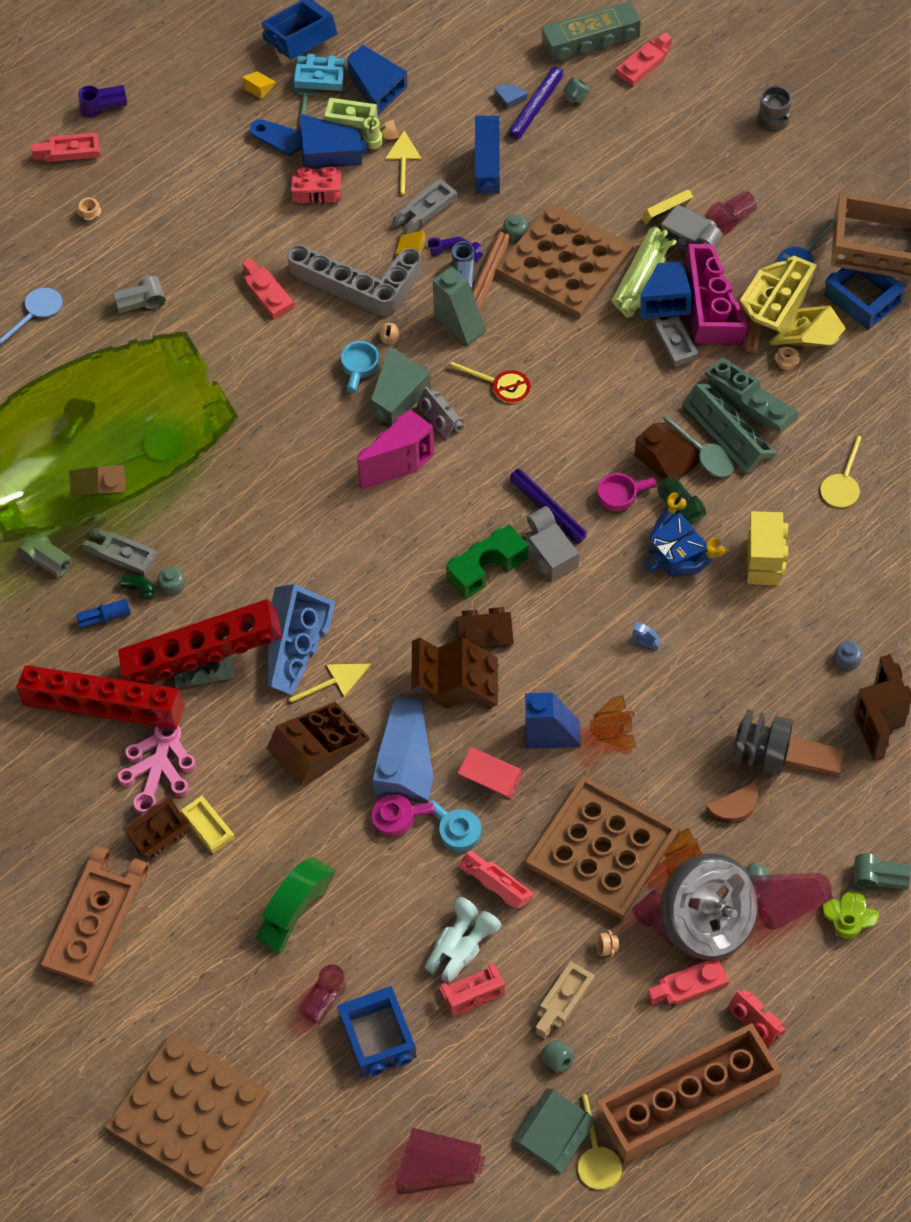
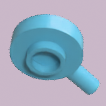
(359, 361)
(458, 829)

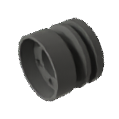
(763, 742)

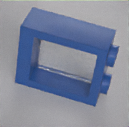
(377, 1032)

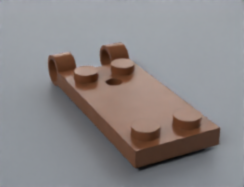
(91, 929)

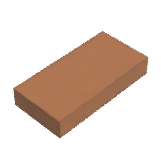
(814, 756)

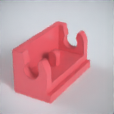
(490, 772)
(473, 990)

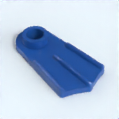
(277, 136)

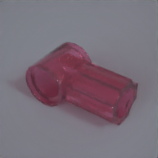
(728, 214)
(648, 913)
(322, 995)

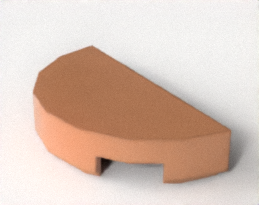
(736, 805)

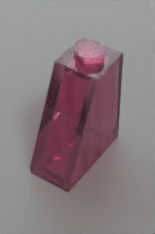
(789, 896)
(438, 1162)

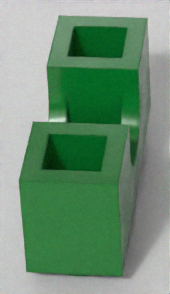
(501, 547)

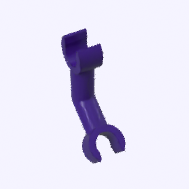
(449, 243)

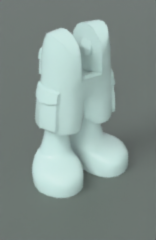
(458, 948)

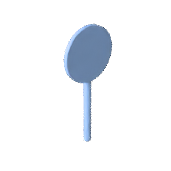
(39, 303)

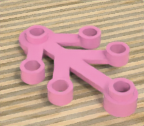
(157, 764)

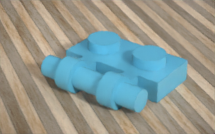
(319, 72)

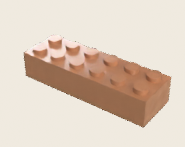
(688, 1093)

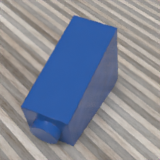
(376, 77)
(329, 143)
(487, 154)
(666, 292)
(549, 722)

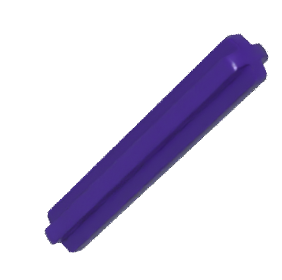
(536, 102)
(542, 499)

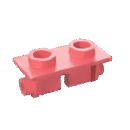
(748, 1010)

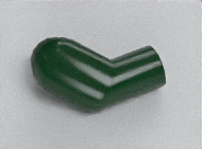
(139, 582)

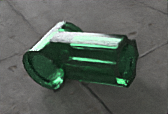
(694, 507)

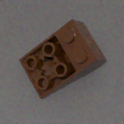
(315, 742)

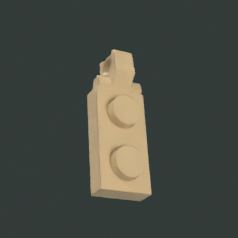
(563, 998)

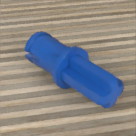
(103, 613)

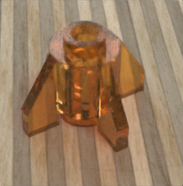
(612, 724)
(680, 850)

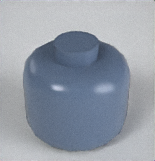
(848, 655)

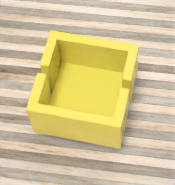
(766, 548)

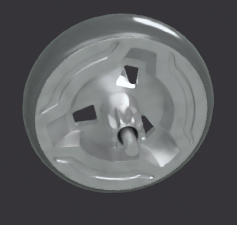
(692, 902)

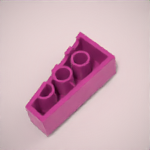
(714, 311)

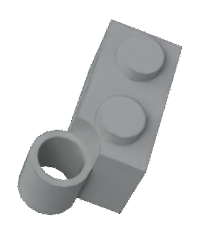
(690, 228)
(549, 545)

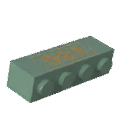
(591, 31)

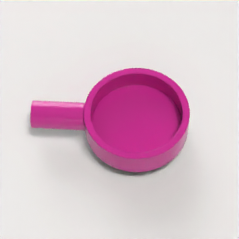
(619, 491)
(395, 814)

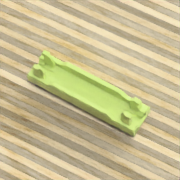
(648, 256)

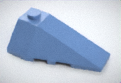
(302, 621)
(404, 754)

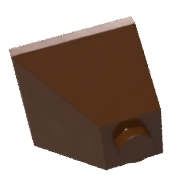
(666, 451)

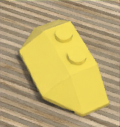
(778, 292)

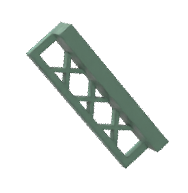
(728, 426)

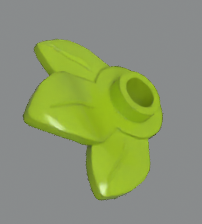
(850, 914)

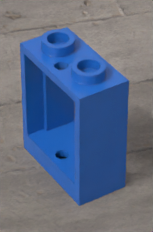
(305, 11)
(865, 315)

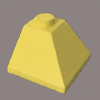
(811, 328)

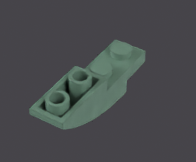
(747, 396)

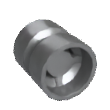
(774, 108)

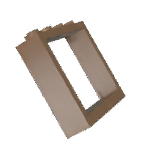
(867, 257)

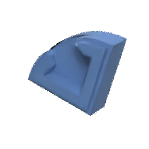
(510, 94)
(645, 636)

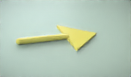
(403, 151)
(343, 674)

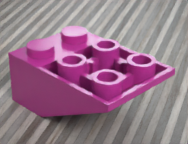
(397, 451)

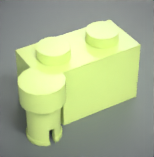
(356, 116)

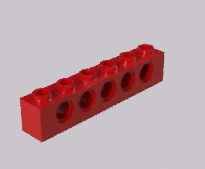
(208, 633)
(100, 697)

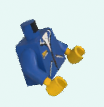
(677, 544)

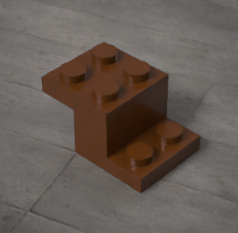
(454, 673)
(882, 707)

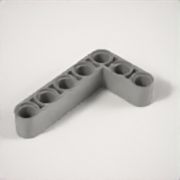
(352, 285)

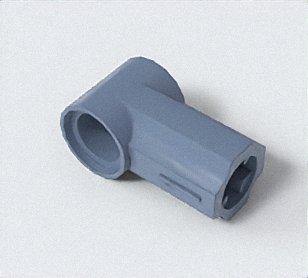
(464, 265)

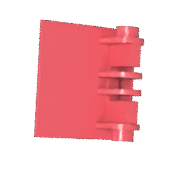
(316, 180)

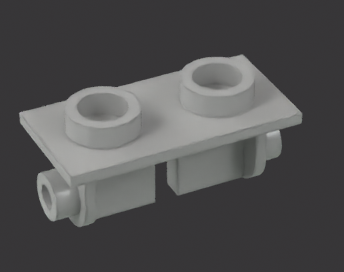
(435, 409)

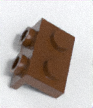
(486, 629)
(157, 828)

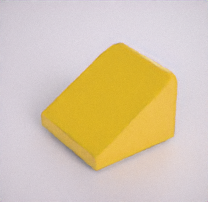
(257, 84)
(411, 240)

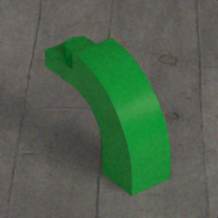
(290, 900)

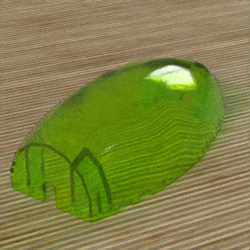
(112, 407)

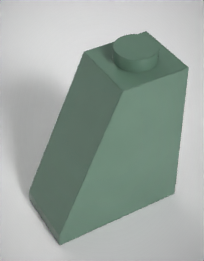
(457, 306)
(398, 387)

